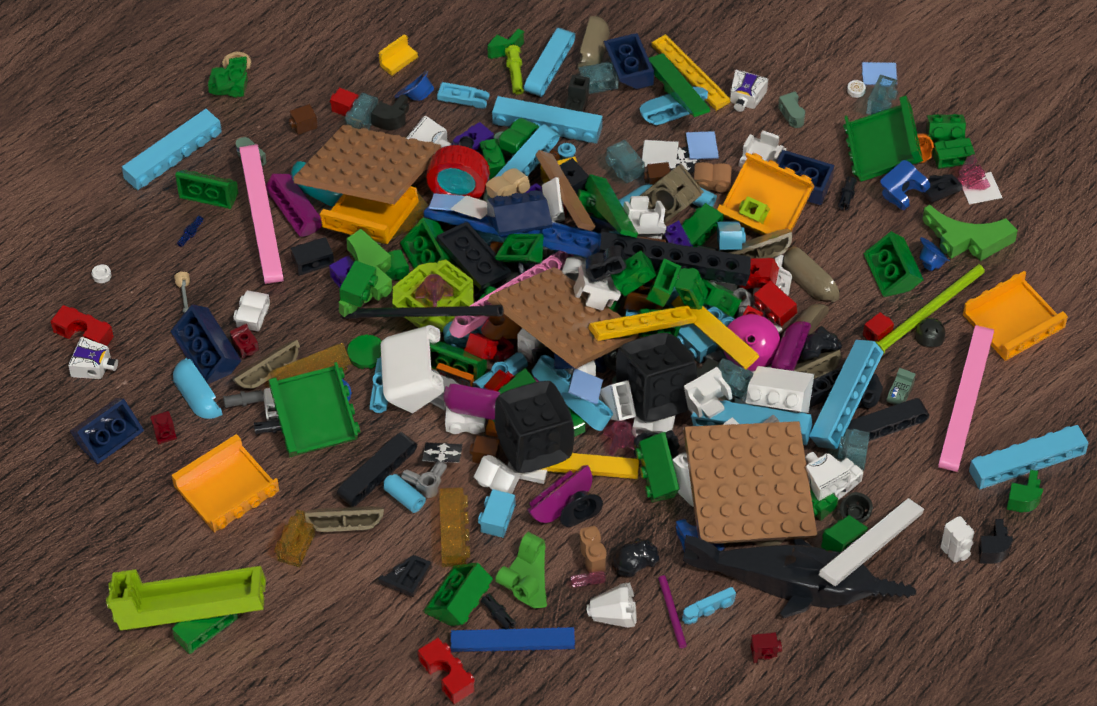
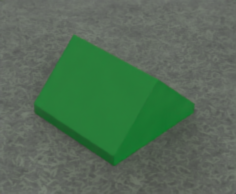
(521, 249)

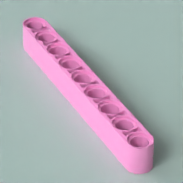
(261, 214)
(465, 324)
(966, 398)

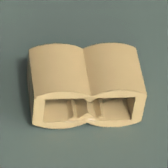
(509, 183)

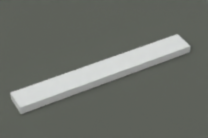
(871, 542)

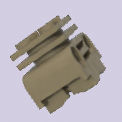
(674, 191)

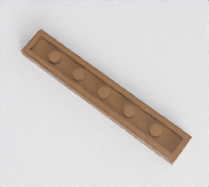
(568, 194)

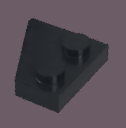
(942, 187)
(407, 575)

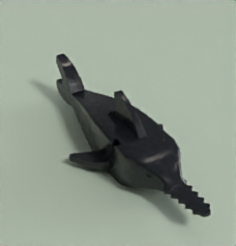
(791, 574)

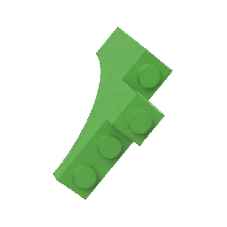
(960, 236)
(369, 252)

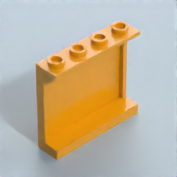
(772, 185)
(374, 217)
(1015, 314)
(224, 484)

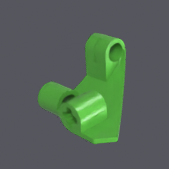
(527, 572)

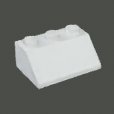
(780, 389)

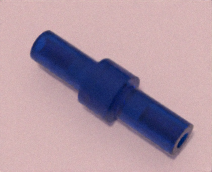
(190, 231)

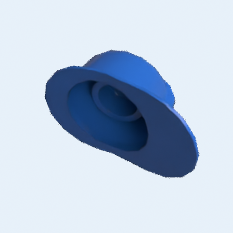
(418, 89)
(931, 255)

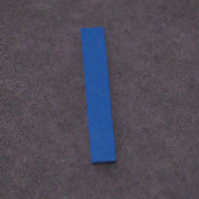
(512, 639)

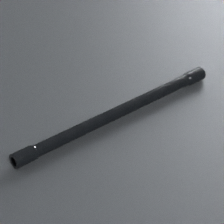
(487, 310)

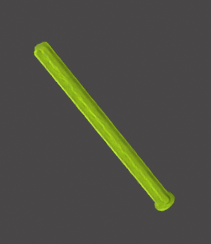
(931, 307)

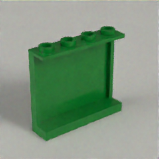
(883, 141)
(314, 410)

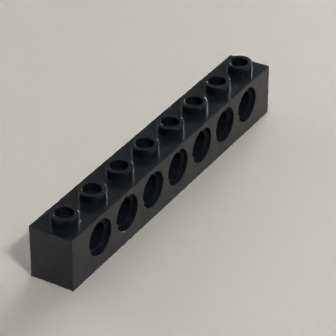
(710, 263)

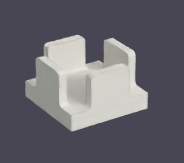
(766, 147)
(644, 219)
(601, 292)
(705, 392)

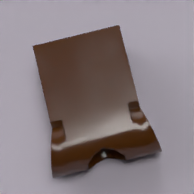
(500, 327)

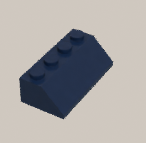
(205, 344)

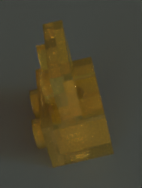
(295, 540)

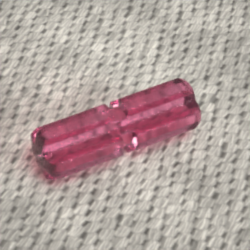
(592, 578)

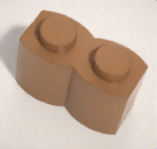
(713, 177)
(592, 549)

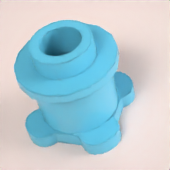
(566, 150)

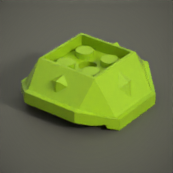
(405, 292)

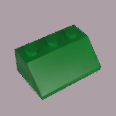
(206, 188)
(422, 246)
(893, 265)
(457, 358)
(657, 468)
(459, 594)

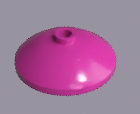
(765, 336)

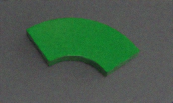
(232, 74)

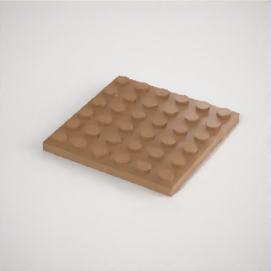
(367, 164)
(558, 319)
(749, 482)

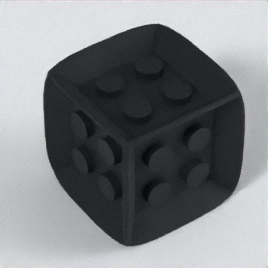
(656, 375)
(534, 426)

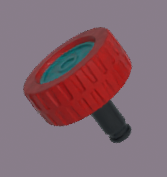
(458, 170)

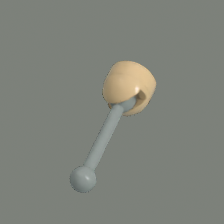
(182, 280)

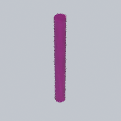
(672, 612)

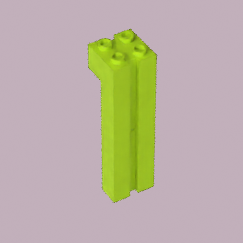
(184, 598)

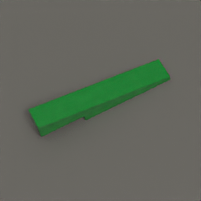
(678, 86)
(609, 205)

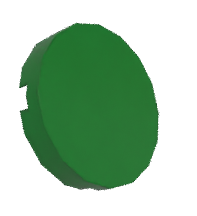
(364, 351)

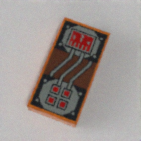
(459, 376)

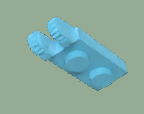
(463, 95)
(709, 605)

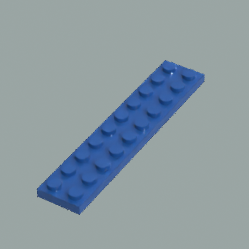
(559, 237)

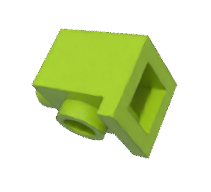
(749, 204)

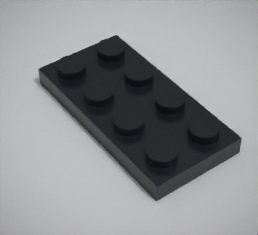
(473, 255)

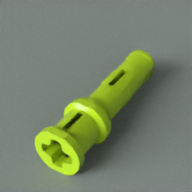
(514, 63)

